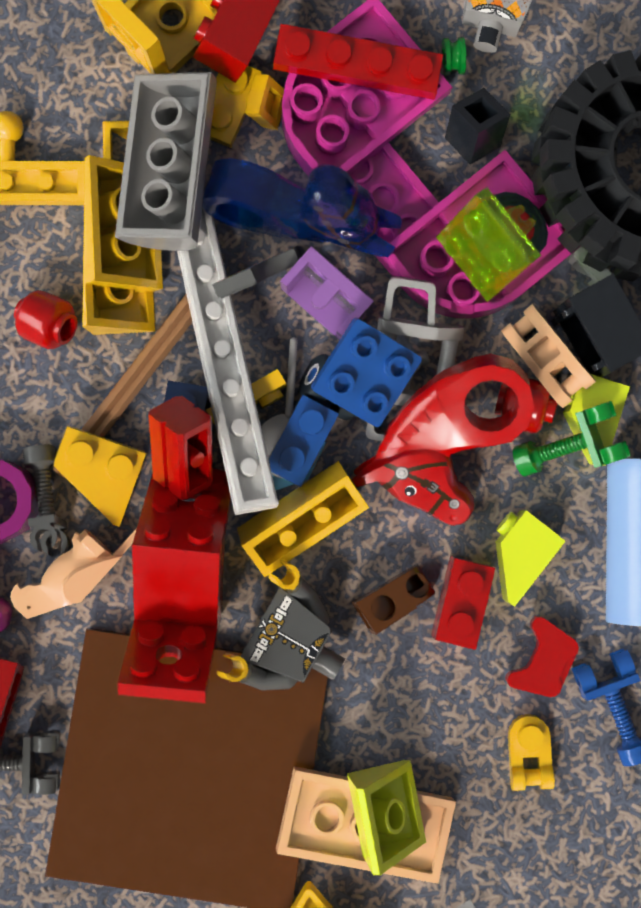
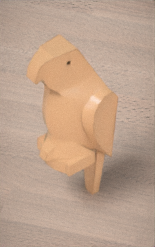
(69, 576)

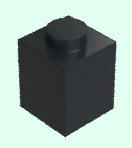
(477, 125)

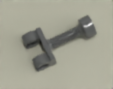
(40, 460)
(33, 783)

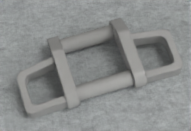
(390, 326)

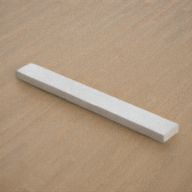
(227, 376)

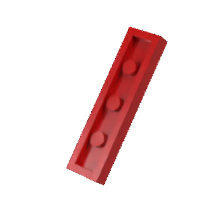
(357, 61)

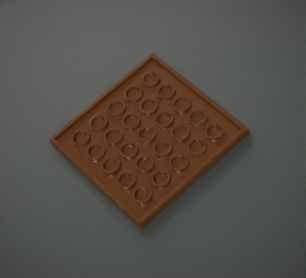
(181, 789)

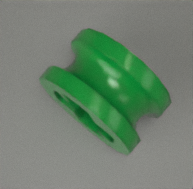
(454, 56)

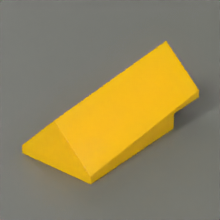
(115, 274)

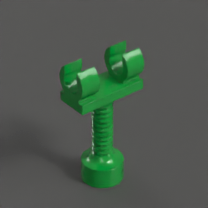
(530, 458)

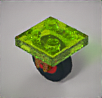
(495, 239)

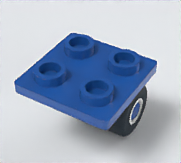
(361, 374)

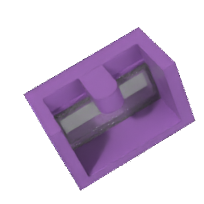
(325, 292)

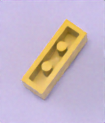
(301, 519)

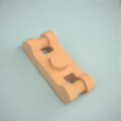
(547, 356)

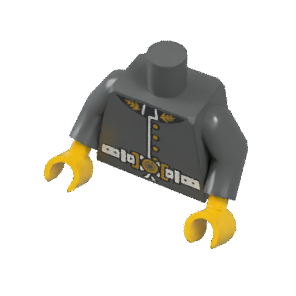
(287, 639)

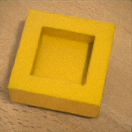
(265, 101)

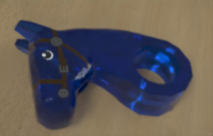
(327, 210)

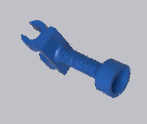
(624, 666)

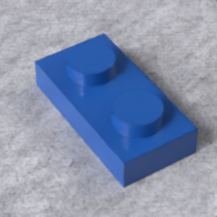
(302, 440)

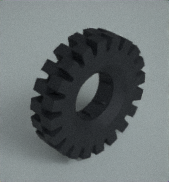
(580, 167)

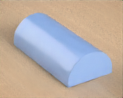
(623, 543)

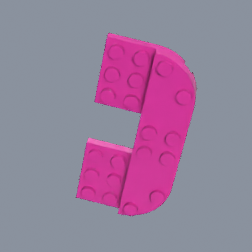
(353, 130)

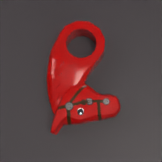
(436, 422)

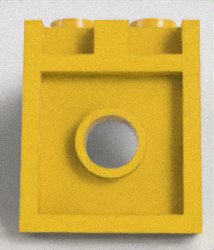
(144, 35)

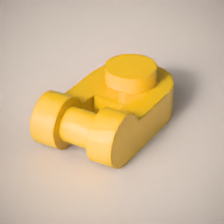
(530, 738)

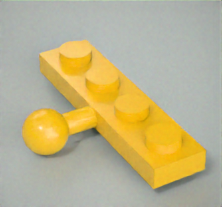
(35, 180)

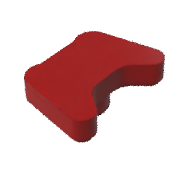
(549, 661)

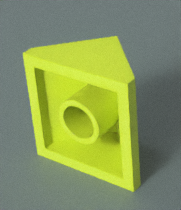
(386, 814)

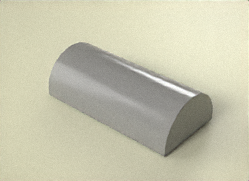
(166, 160)

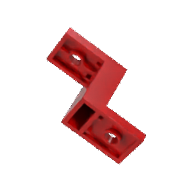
(176, 592)

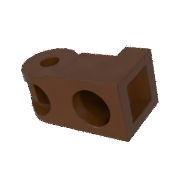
(393, 599)

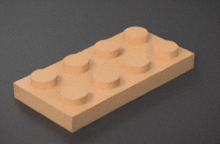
(323, 826)

